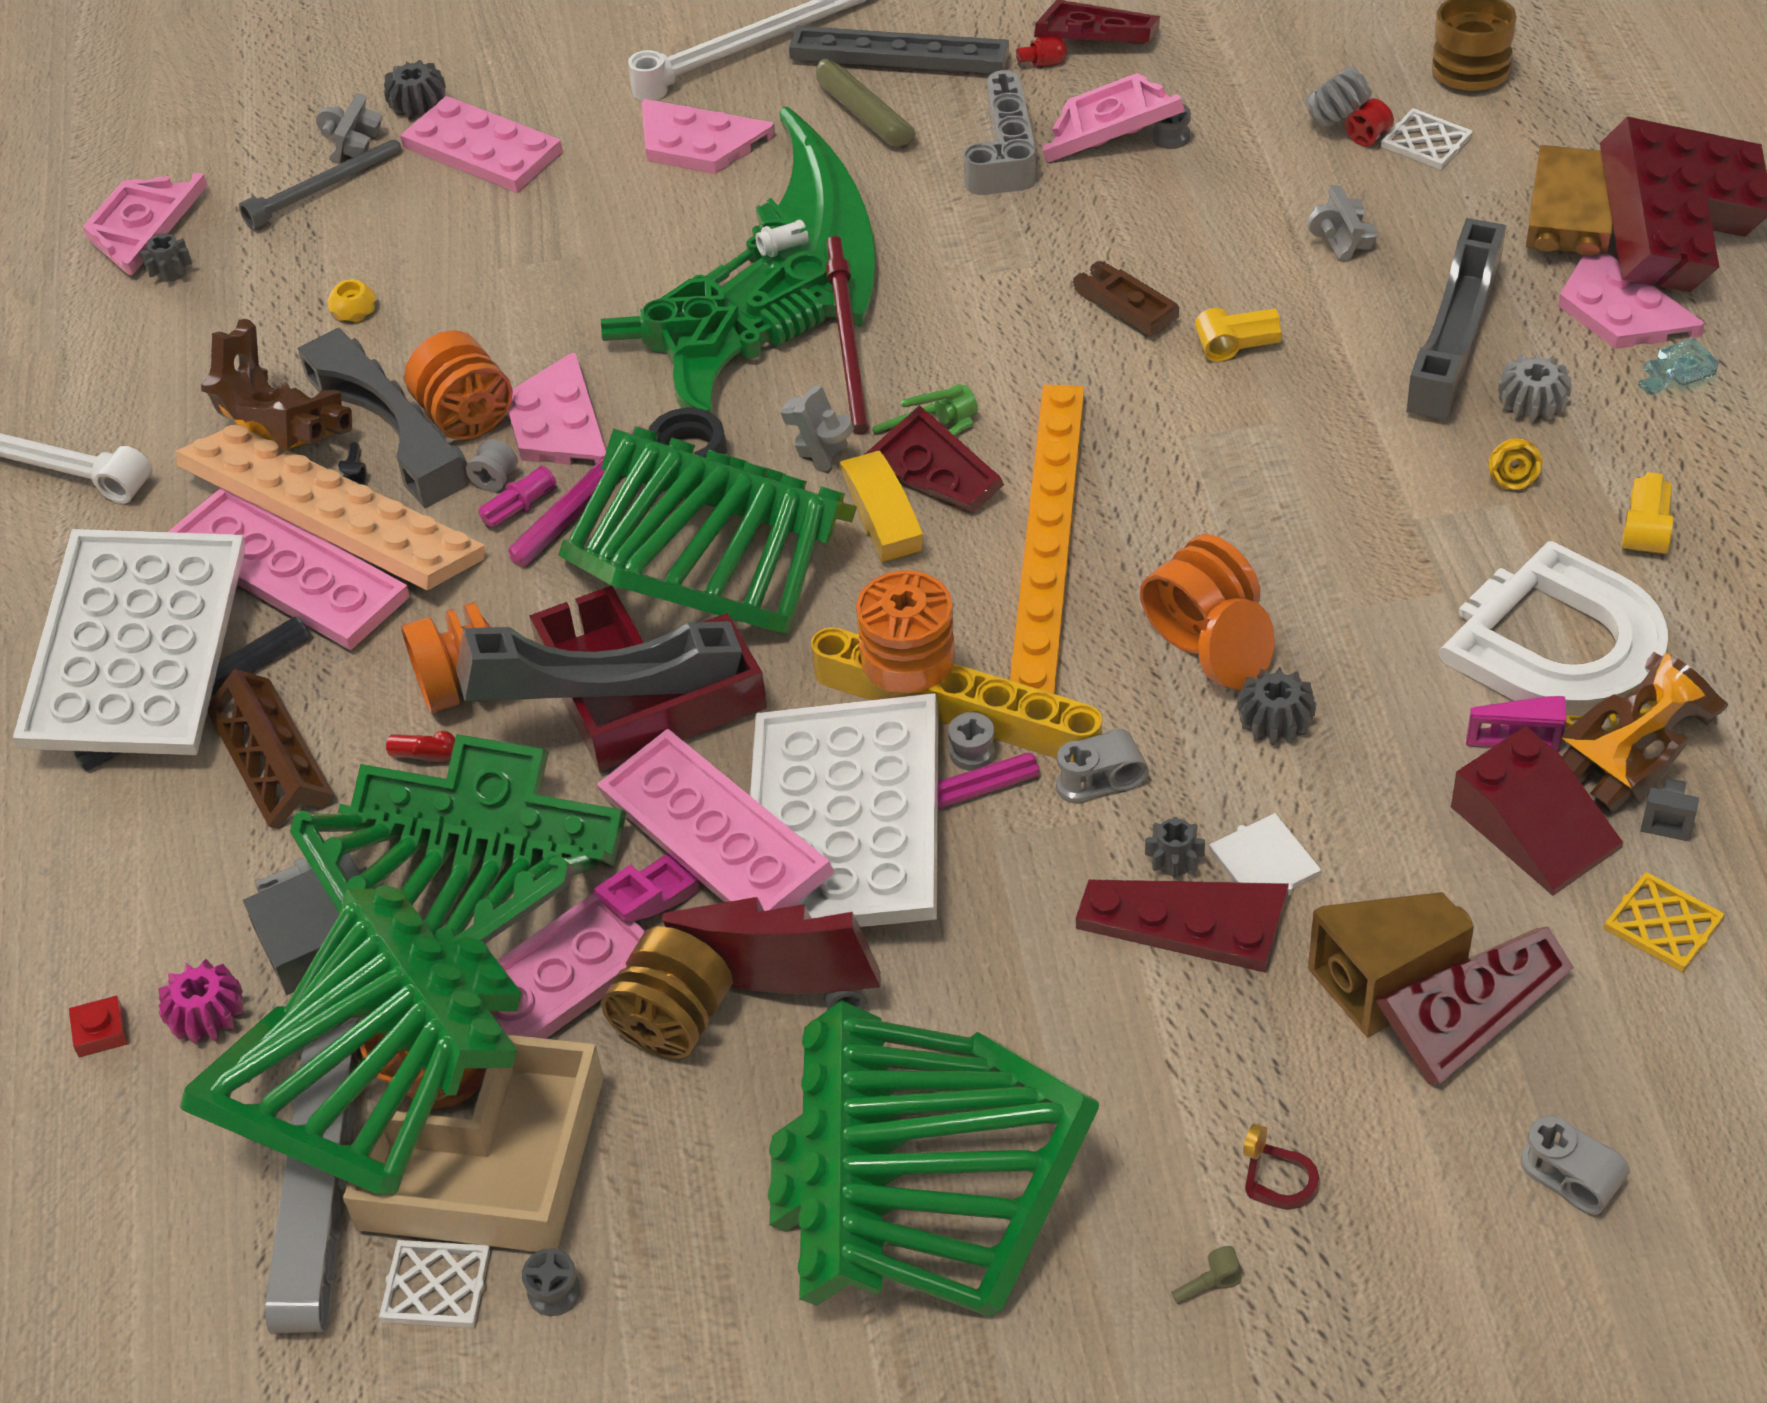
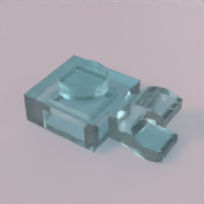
(1680, 362)

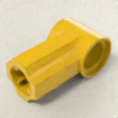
(1226, 334)
(1648, 519)

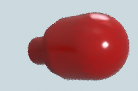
(1043, 52)

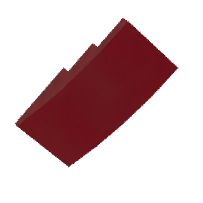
(783, 946)

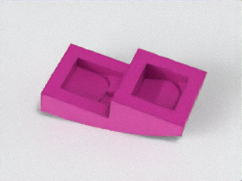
(648, 892)

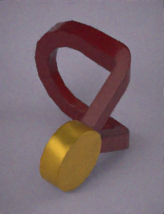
(1253, 1147)

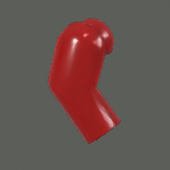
(427, 748)

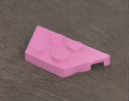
(1109, 113)
(697, 136)
(138, 213)
(1622, 309)
(555, 416)

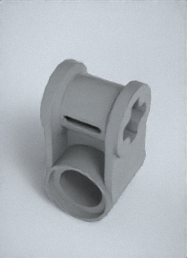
(1104, 765)
(1574, 1166)

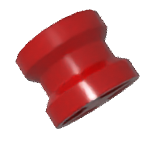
(1369, 122)

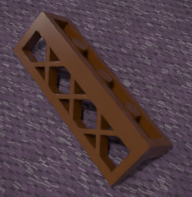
(277, 738)

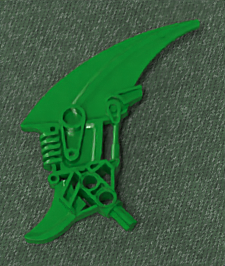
(775, 296)

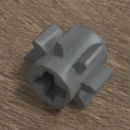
(166, 257)
(1175, 847)

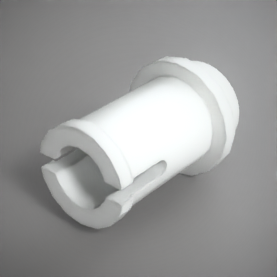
(780, 238)

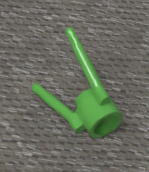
(951, 406)

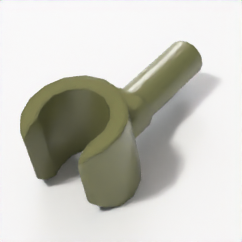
(1224, 1274)

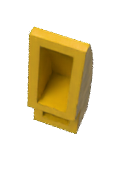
(882, 506)

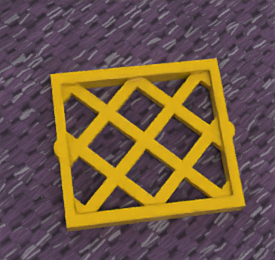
(1651, 945)

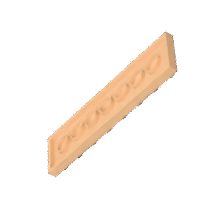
(331, 506)

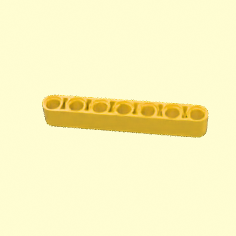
(1018, 712)

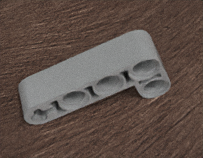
(1010, 159)

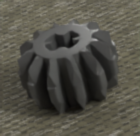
(414, 88)
(1276, 705)

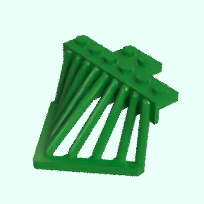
(732, 485)
(482, 805)
(411, 986)
(836, 1156)

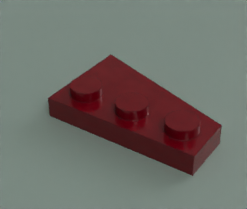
(1093, 22)
(937, 462)

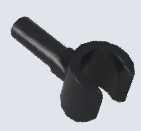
(351, 468)

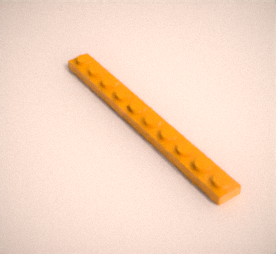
(1048, 538)

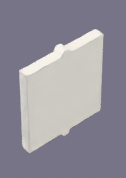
(1265, 855)

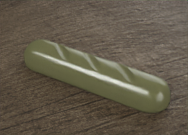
(864, 104)

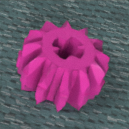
(200, 1001)

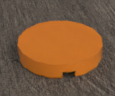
(1236, 642)

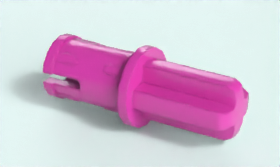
(517, 496)

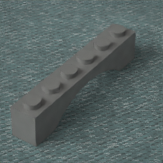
(1447, 350)
(425, 458)
(508, 666)

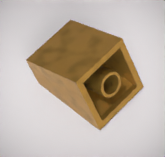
(1569, 202)
(1382, 946)

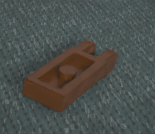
(1127, 297)

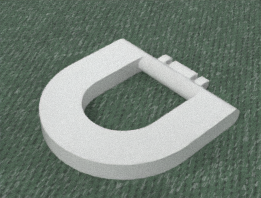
(1582, 584)

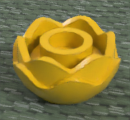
(351, 300)
(1525, 470)

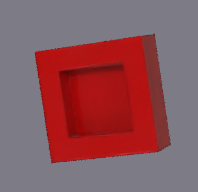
(97, 1026)

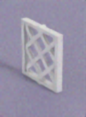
(1420, 154)
(432, 1317)

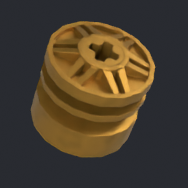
(1473, 43)
(667, 992)

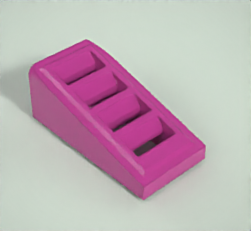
(1542, 715)

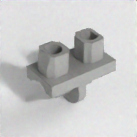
(345, 127)
(1342, 224)
(821, 430)

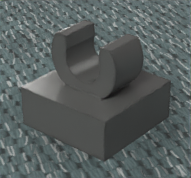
(1670, 811)

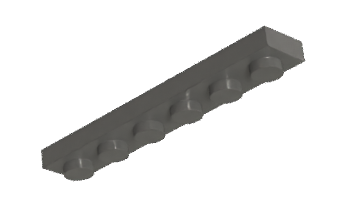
(899, 49)

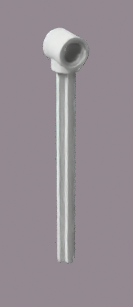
(654, 71)
(114, 474)

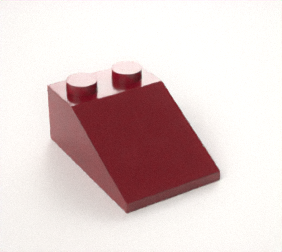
(1534, 810)

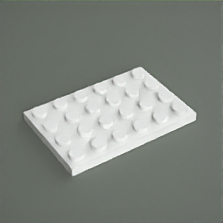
(131, 643)
(863, 795)

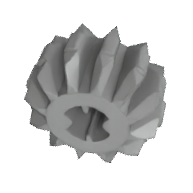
(1338, 97)
(1534, 387)

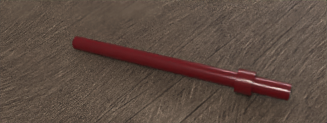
(839, 275)

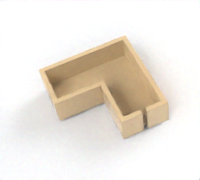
(507, 1169)

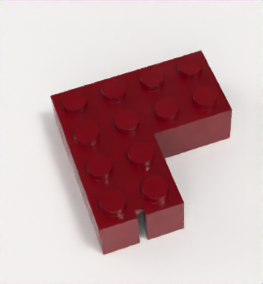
(1672, 192)
(623, 725)

